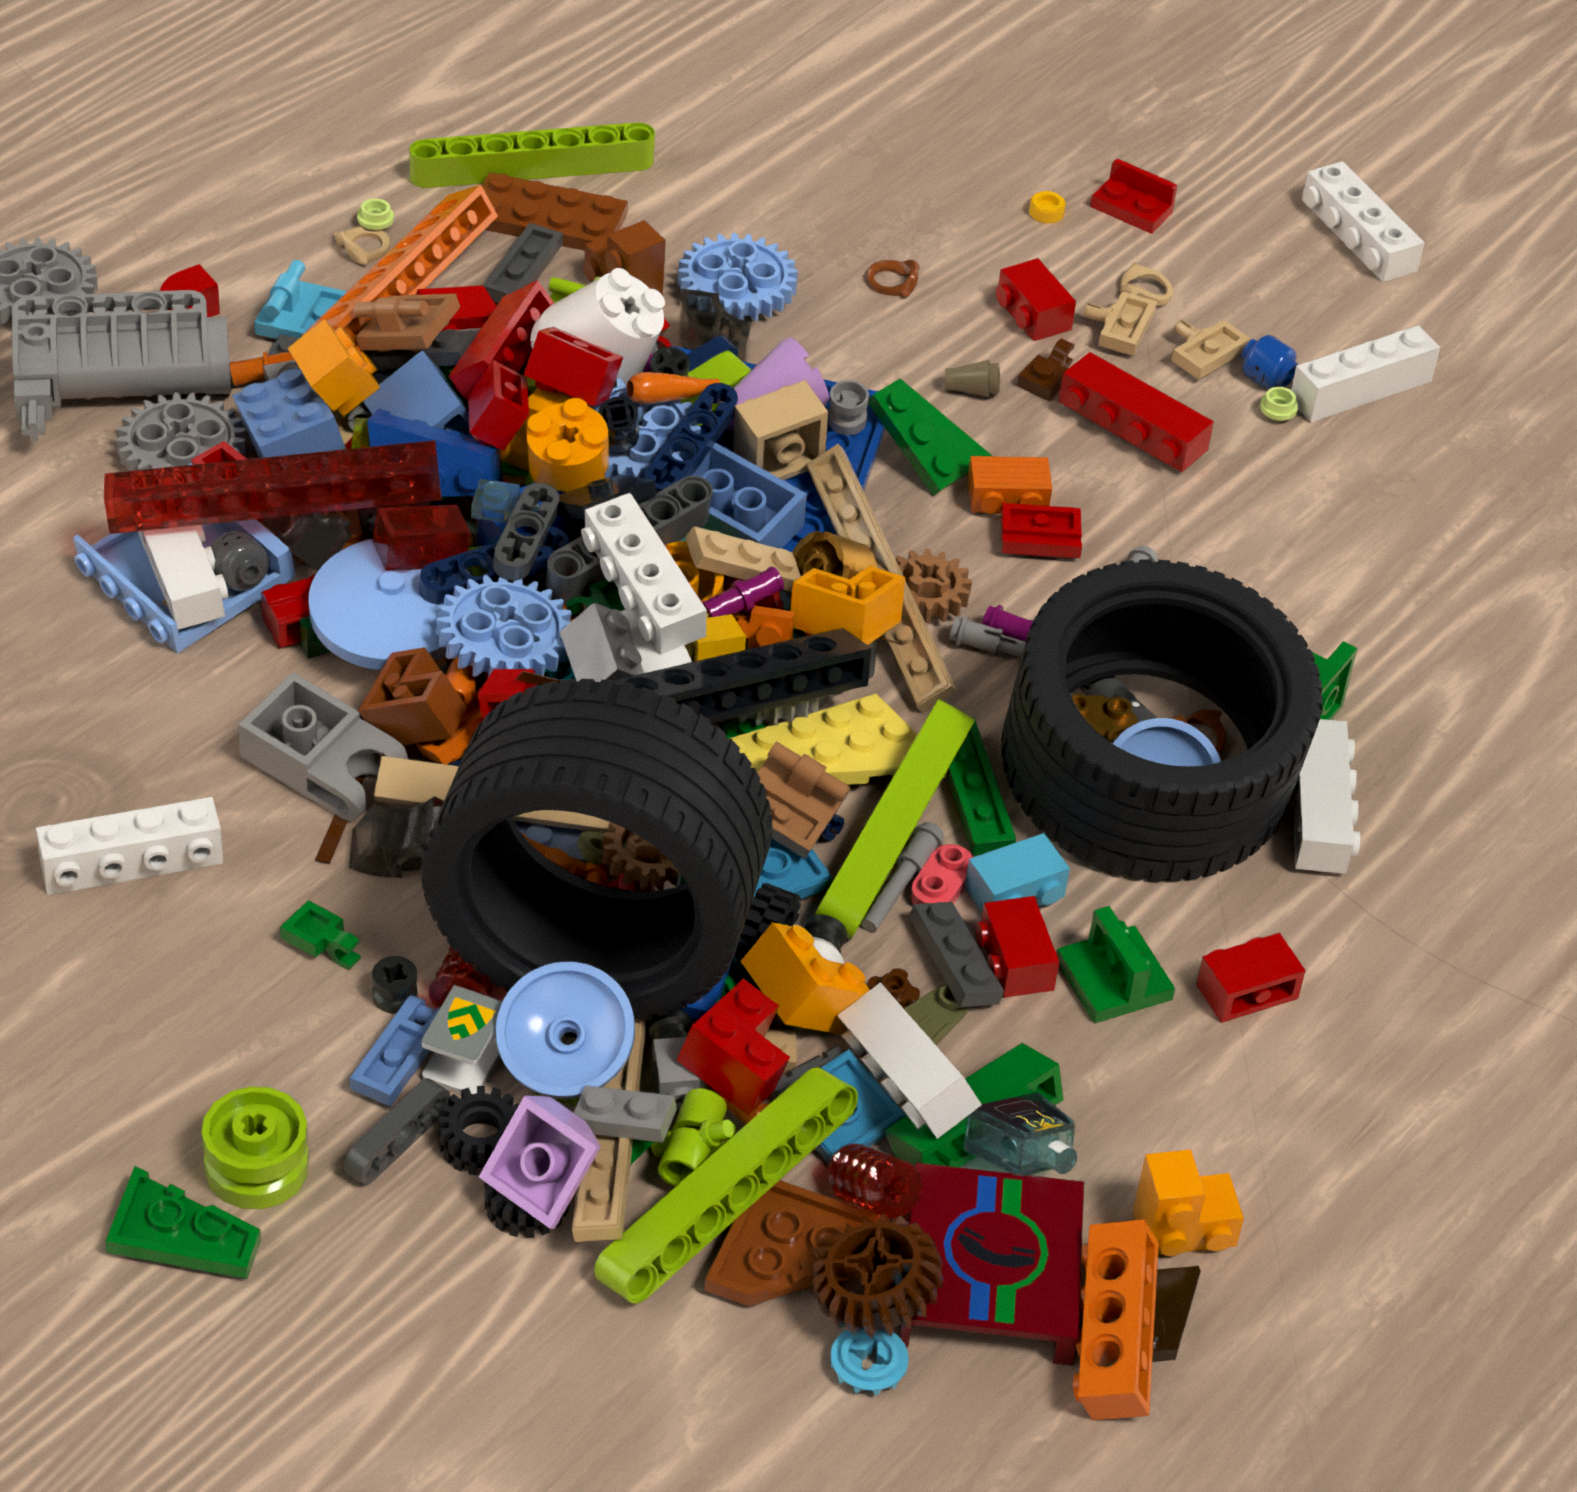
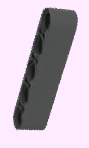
(670, 514)

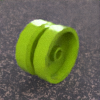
(255, 1147)

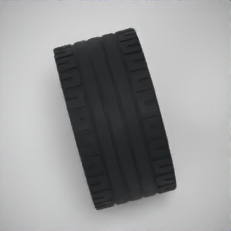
(1183, 629)
(624, 761)

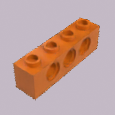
(1124, 1386)

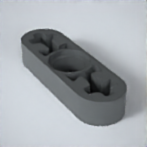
(527, 545)
(396, 1131)

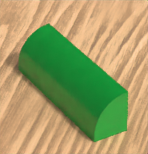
(1008, 1076)

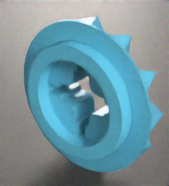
(890, 1362)

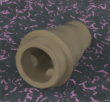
(975, 378)

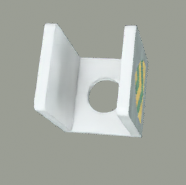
(462, 1041)

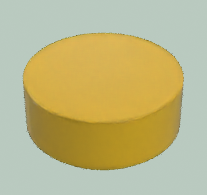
(1047, 207)

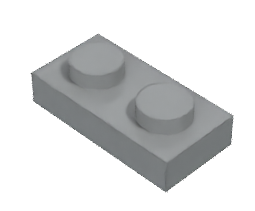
(626, 1113)

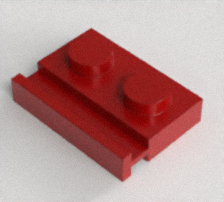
(1041, 530)

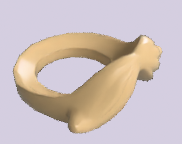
(356, 253)
(1141, 271)

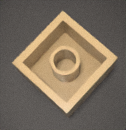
(781, 430)

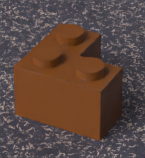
(634, 249)
(413, 699)

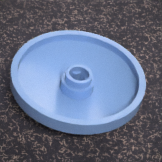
(371, 611)

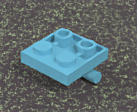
(294, 304)

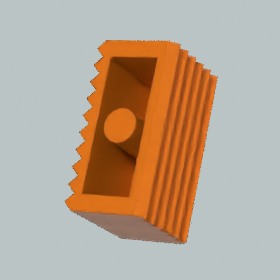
(1007, 480)

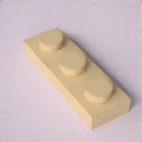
(738, 556)

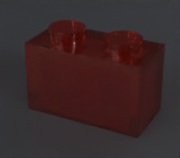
(419, 535)

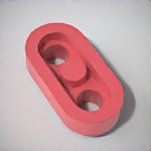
(944, 872)

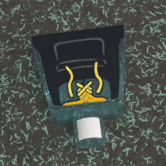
(1022, 1135)

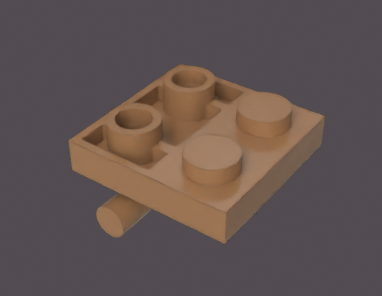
(404, 321)
(800, 797)

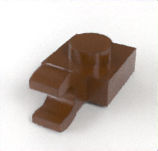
(1045, 375)

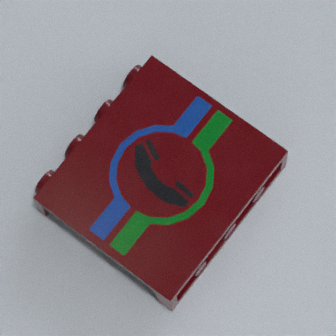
(1005, 1254)

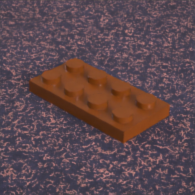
(574, 213)

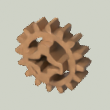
(930, 584)
(637, 860)

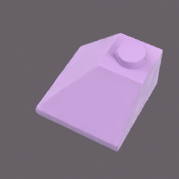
(541, 1158)

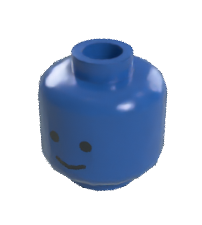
(1269, 362)

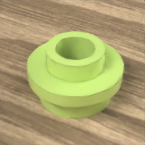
(375, 214)
(1279, 404)

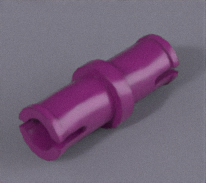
(745, 594)

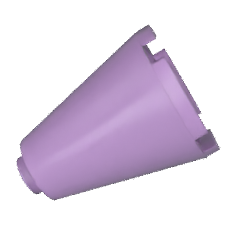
(778, 369)

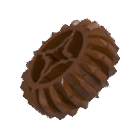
(882, 1283)

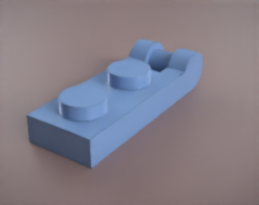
(395, 1053)

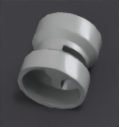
(848, 407)

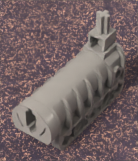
(113, 350)

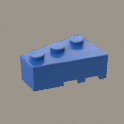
(459, 455)

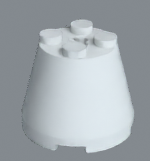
(613, 314)

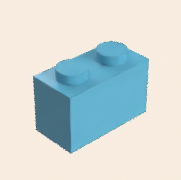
(1018, 871)

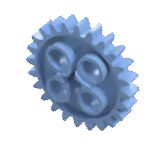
(743, 272)
(656, 430)
(503, 626)

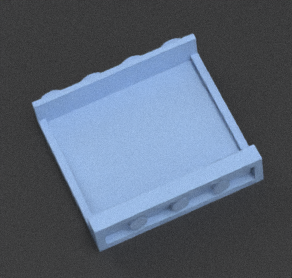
(126, 573)

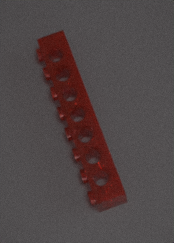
(271, 487)

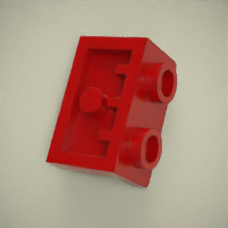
(1135, 196)

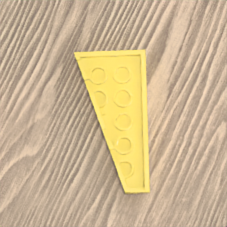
(849, 739)

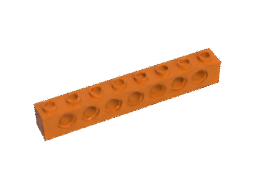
(417, 256)

